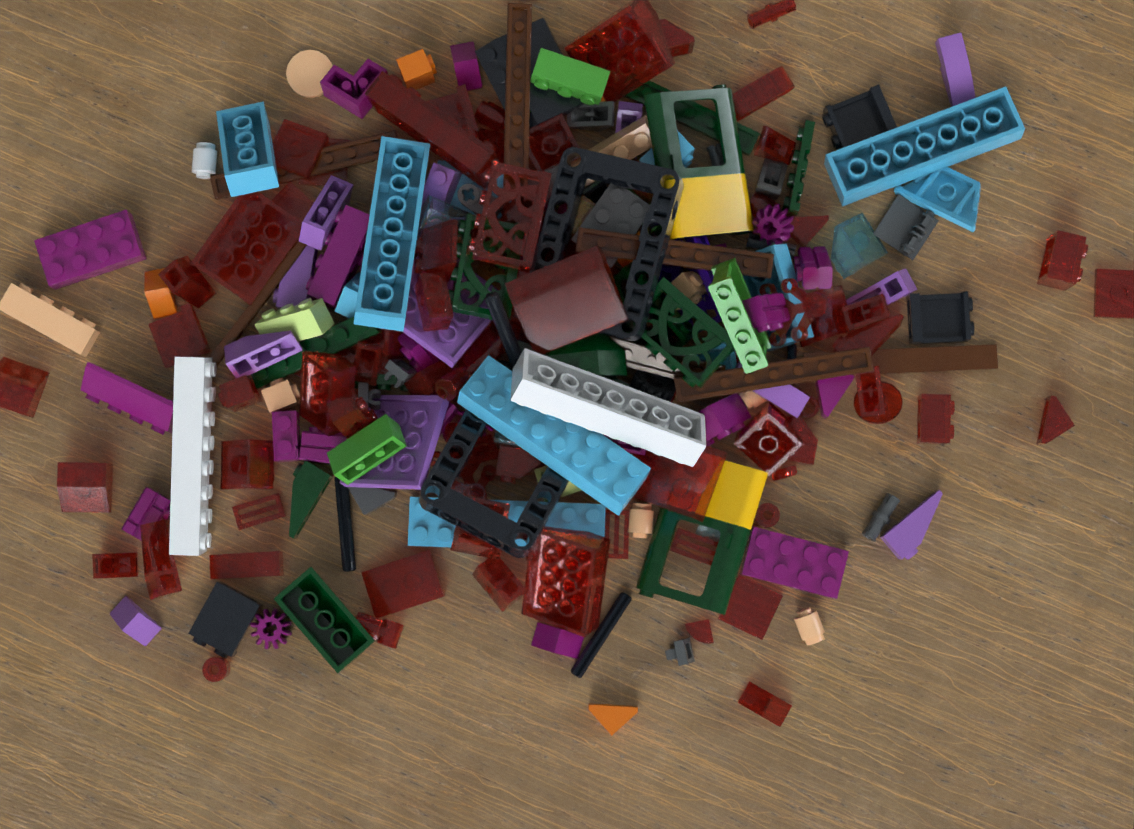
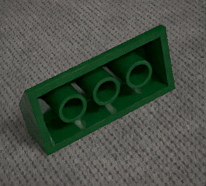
(324, 620)

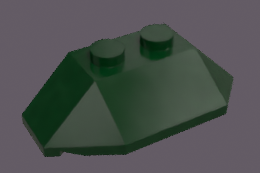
(593, 354)

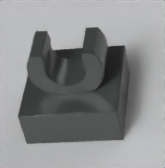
(400, 370)
(363, 391)
(682, 652)

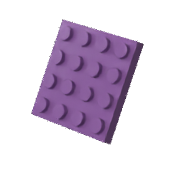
(463, 330)
(421, 424)

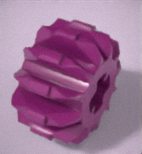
(773, 224)
(264, 623)

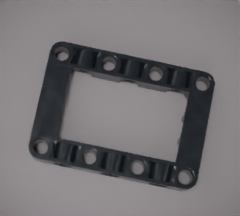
(651, 253)
(476, 517)

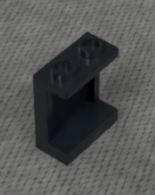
(858, 118)
(939, 318)
(224, 620)

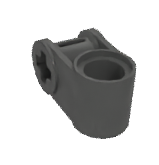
(474, 205)

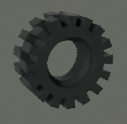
(654, 384)

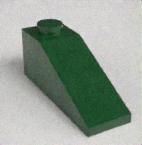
(306, 492)

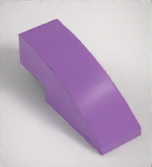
(955, 68)
(784, 397)

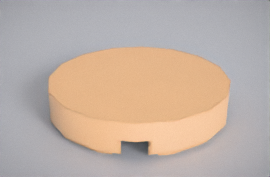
(306, 72)

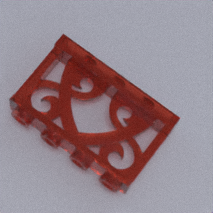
(535, 193)

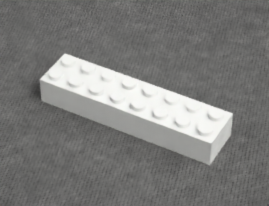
(608, 407)
(192, 455)

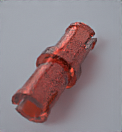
(771, 13)

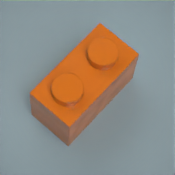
(417, 69)

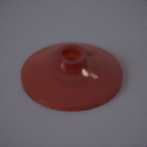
(892, 403)

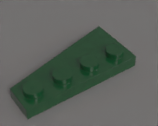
(800, 160)

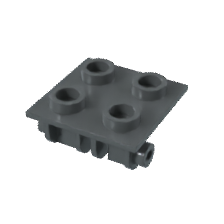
(906, 227)

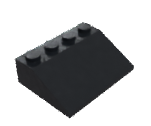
(543, 103)

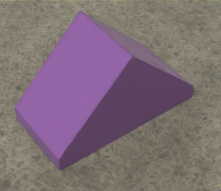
(135, 621)

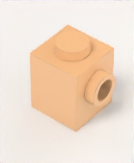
(690, 285)
(281, 395)

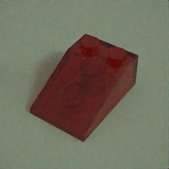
(403, 584)

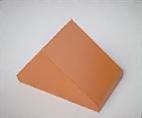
(158, 295)
(612, 716)

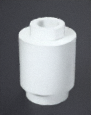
(204, 160)

